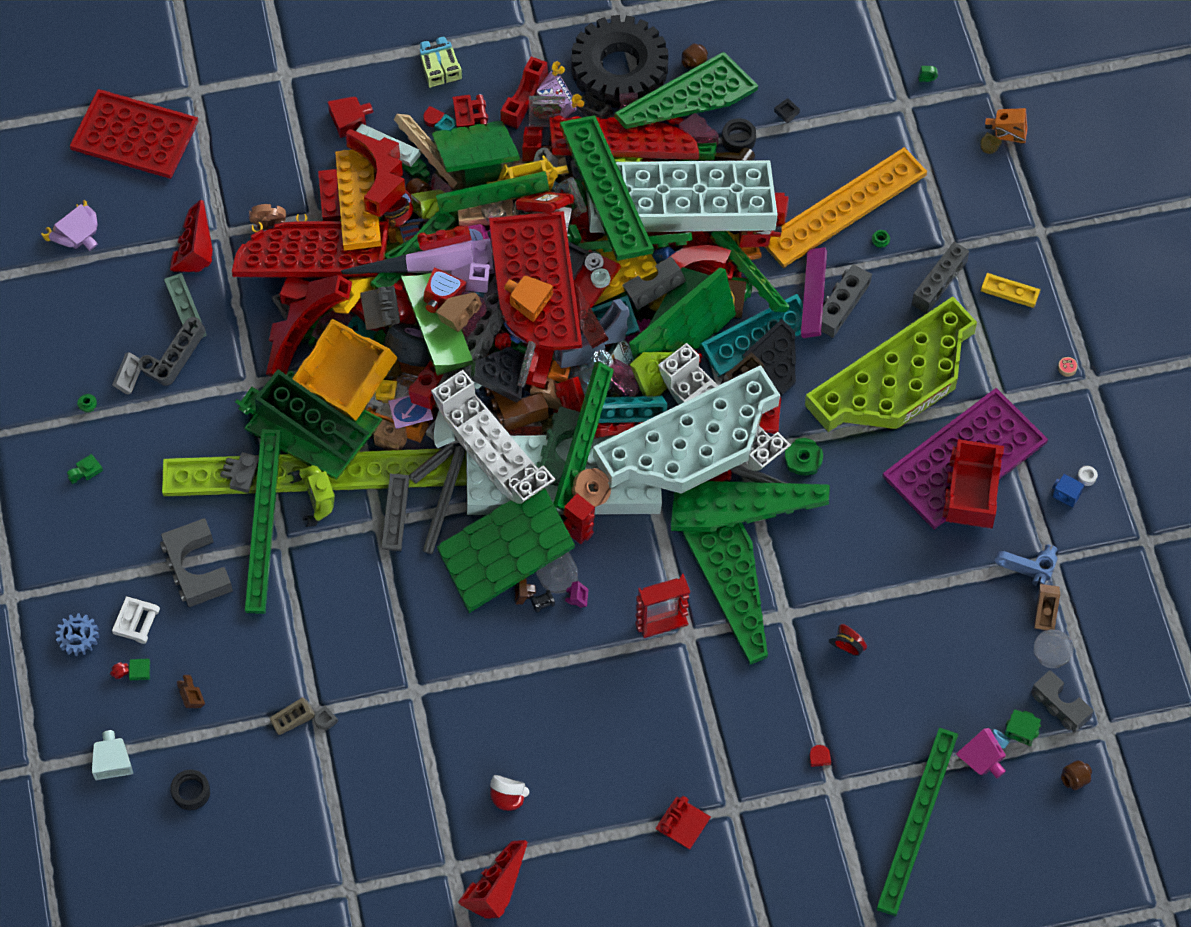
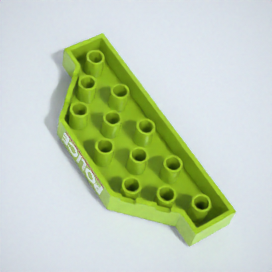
(898, 375)

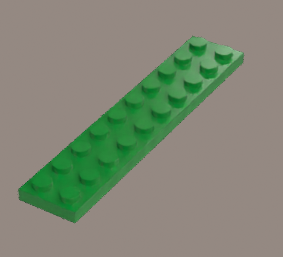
(606, 188)

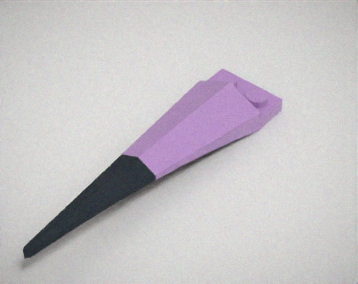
(443, 258)

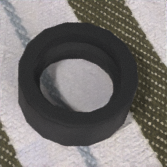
(738, 124)
(183, 777)

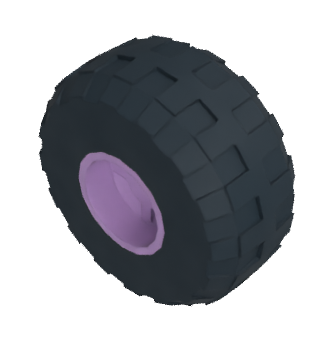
(407, 344)

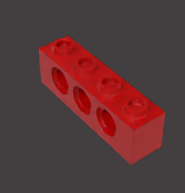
(420, 390)

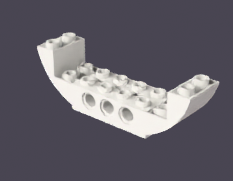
(688, 380)
(488, 440)

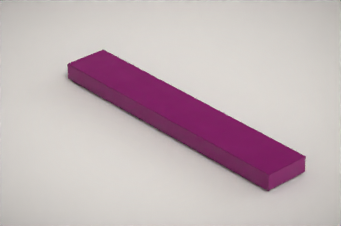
(814, 292)

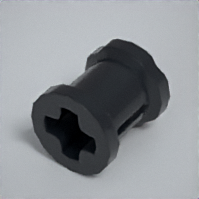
(542, 601)

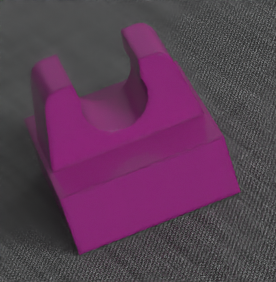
(578, 594)

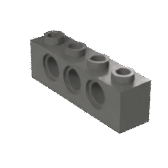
(855, 277)
(940, 277)

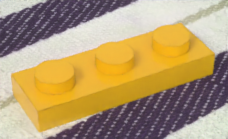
(1010, 290)

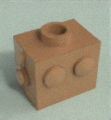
(389, 437)

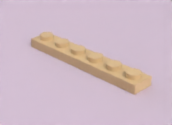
(428, 148)

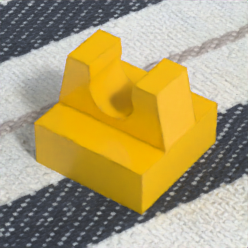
(386, 391)

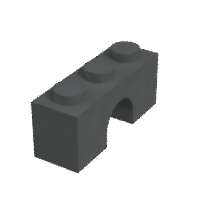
(644, 292)
(1072, 714)

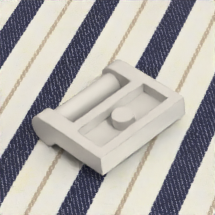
(130, 616)

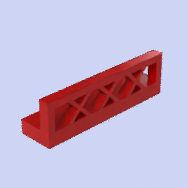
(539, 367)

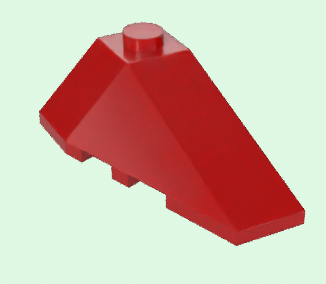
(195, 242)
(495, 888)

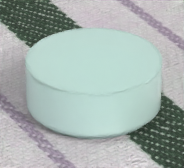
(600, 278)

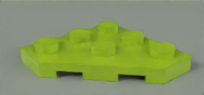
(648, 373)

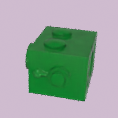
(1023, 727)

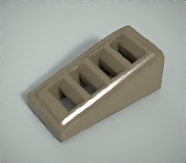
(302, 702)

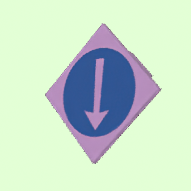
(407, 413)

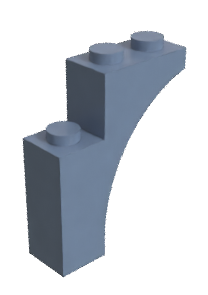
(615, 327)

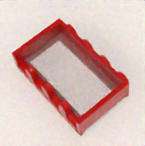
(662, 607)

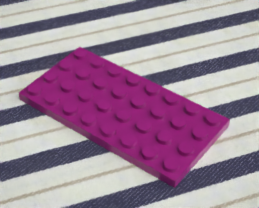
(924, 471)

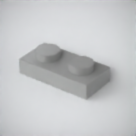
(127, 373)

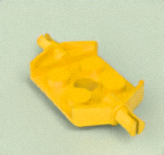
(531, 168)

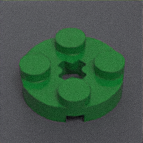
(803, 467)

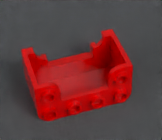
(973, 483)

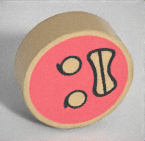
(1067, 366)

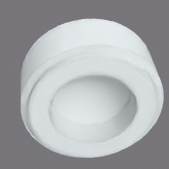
(1087, 475)

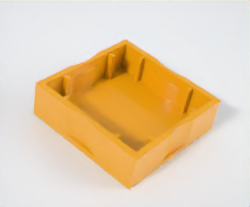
(345, 369)

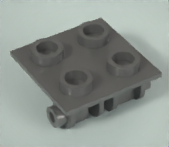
(380, 307)

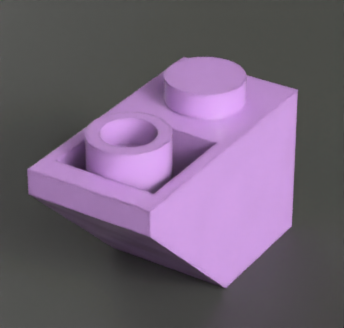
(475, 275)

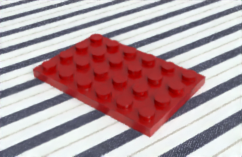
(134, 133)

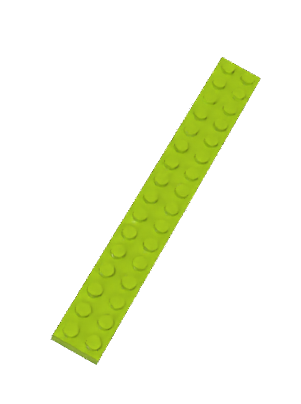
(365, 471)

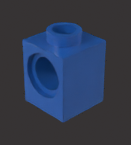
(1067, 490)

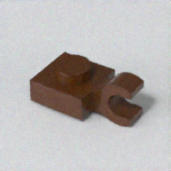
(190, 695)

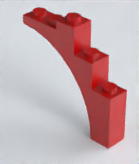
(385, 160)
(302, 315)

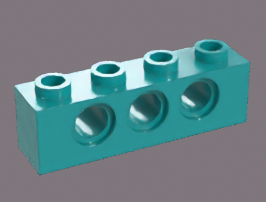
(632, 409)

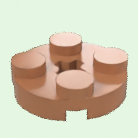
(266, 215)
(600, 482)

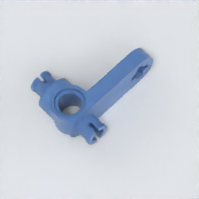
(1029, 567)

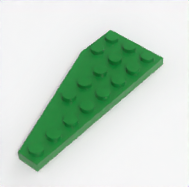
(702, 89)
(729, 503)
(730, 571)

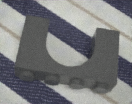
(194, 587)

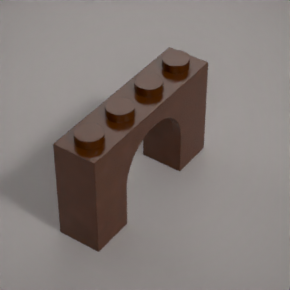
(515, 415)

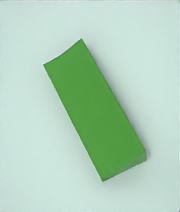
(445, 345)

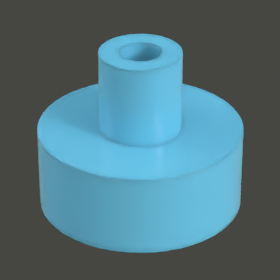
(1001, 738)

